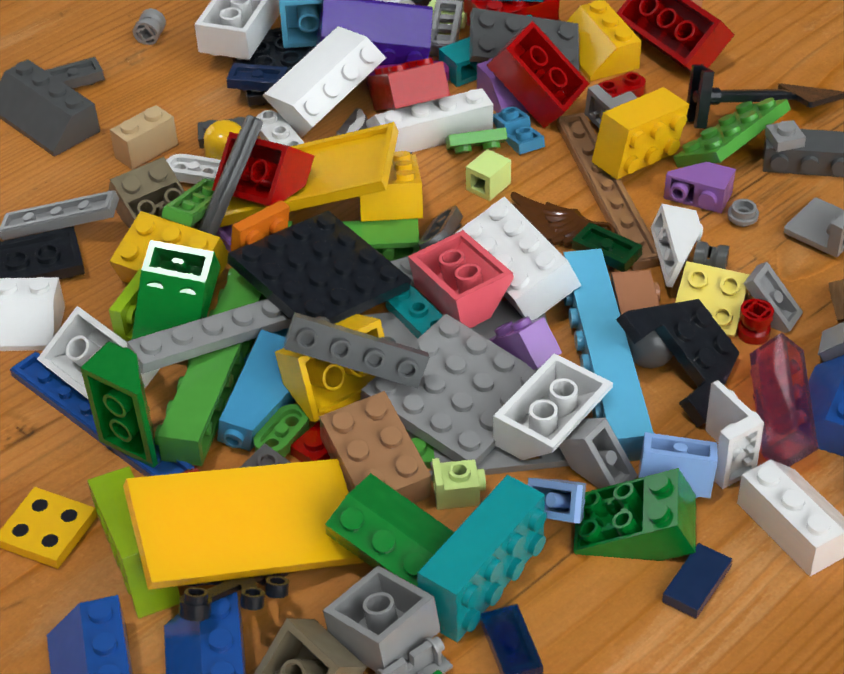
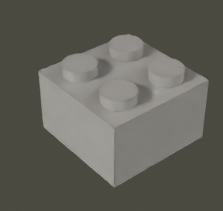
(382, 618)

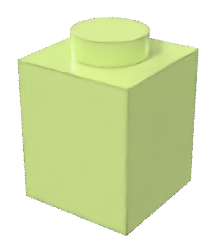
(488, 174)

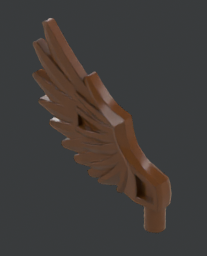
(552, 221)

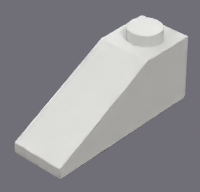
(674, 235)

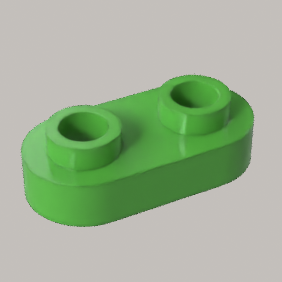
(283, 429)

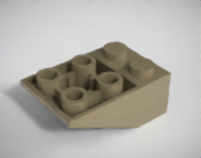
(146, 190)

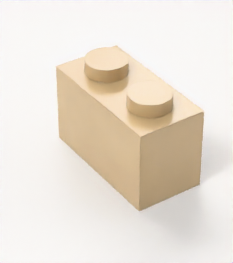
(144, 137)

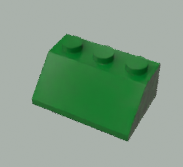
(120, 402)
(386, 529)

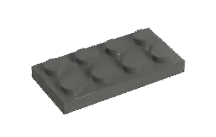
(494, 29)

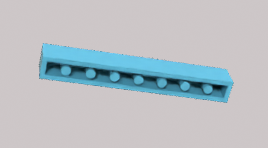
(607, 350)

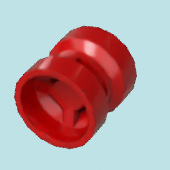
(755, 321)

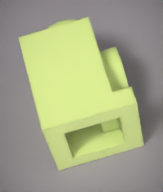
(457, 483)

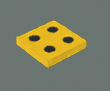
(46, 527)

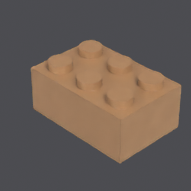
(373, 440)

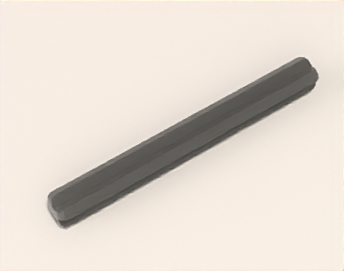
(231, 175)

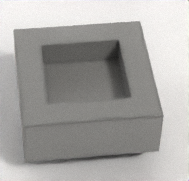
(785, 136)

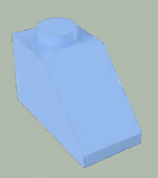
(562, 498)

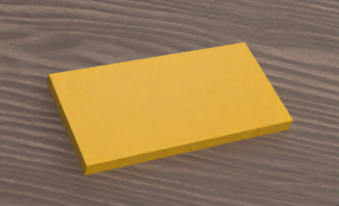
(341, 170)
(236, 522)

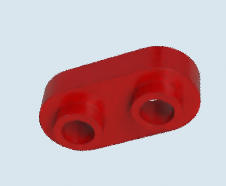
(628, 82)

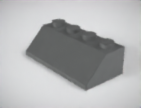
(45, 108)

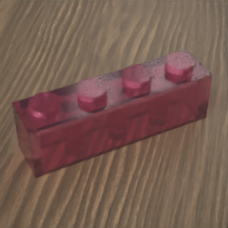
(783, 401)

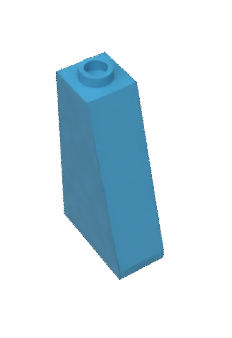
(255, 395)

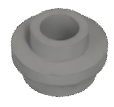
(743, 212)

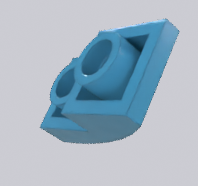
(520, 134)

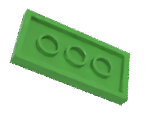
(732, 132)

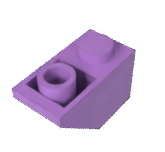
(701, 186)
(527, 340)

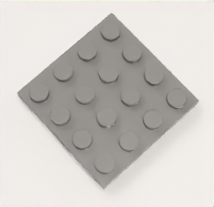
(458, 392)

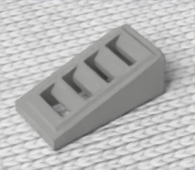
(439, 40)

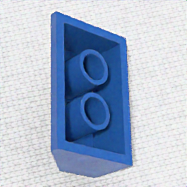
(827, 402)
(91, 640)
(209, 644)

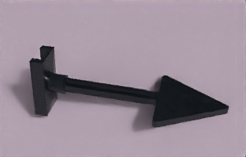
(702, 95)

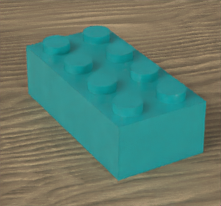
(484, 555)

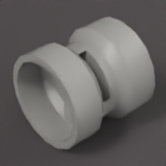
(149, 26)

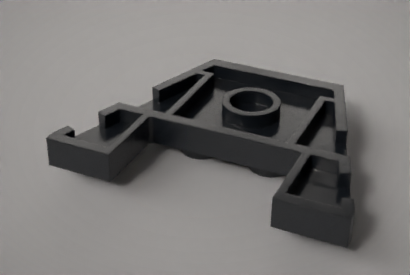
(693, 340)

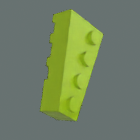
(116, 522)

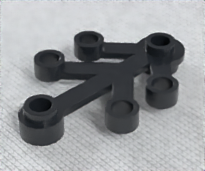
(197, 601)

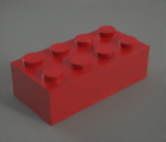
(677, 29)

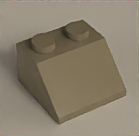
(308, 648)

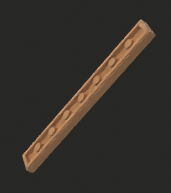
(608, 192)

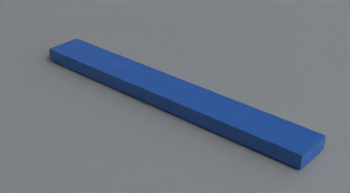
(77, 409)

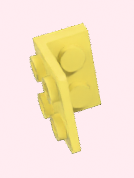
(718, 290)

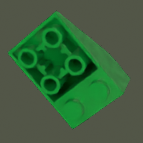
(174, 287)
(639, 519)

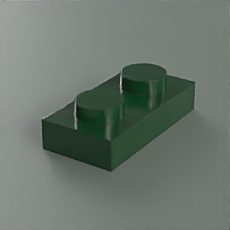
(616, 249)

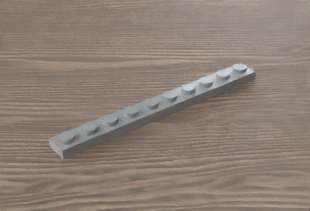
(216, 331)

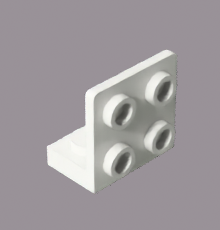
(737, 434)

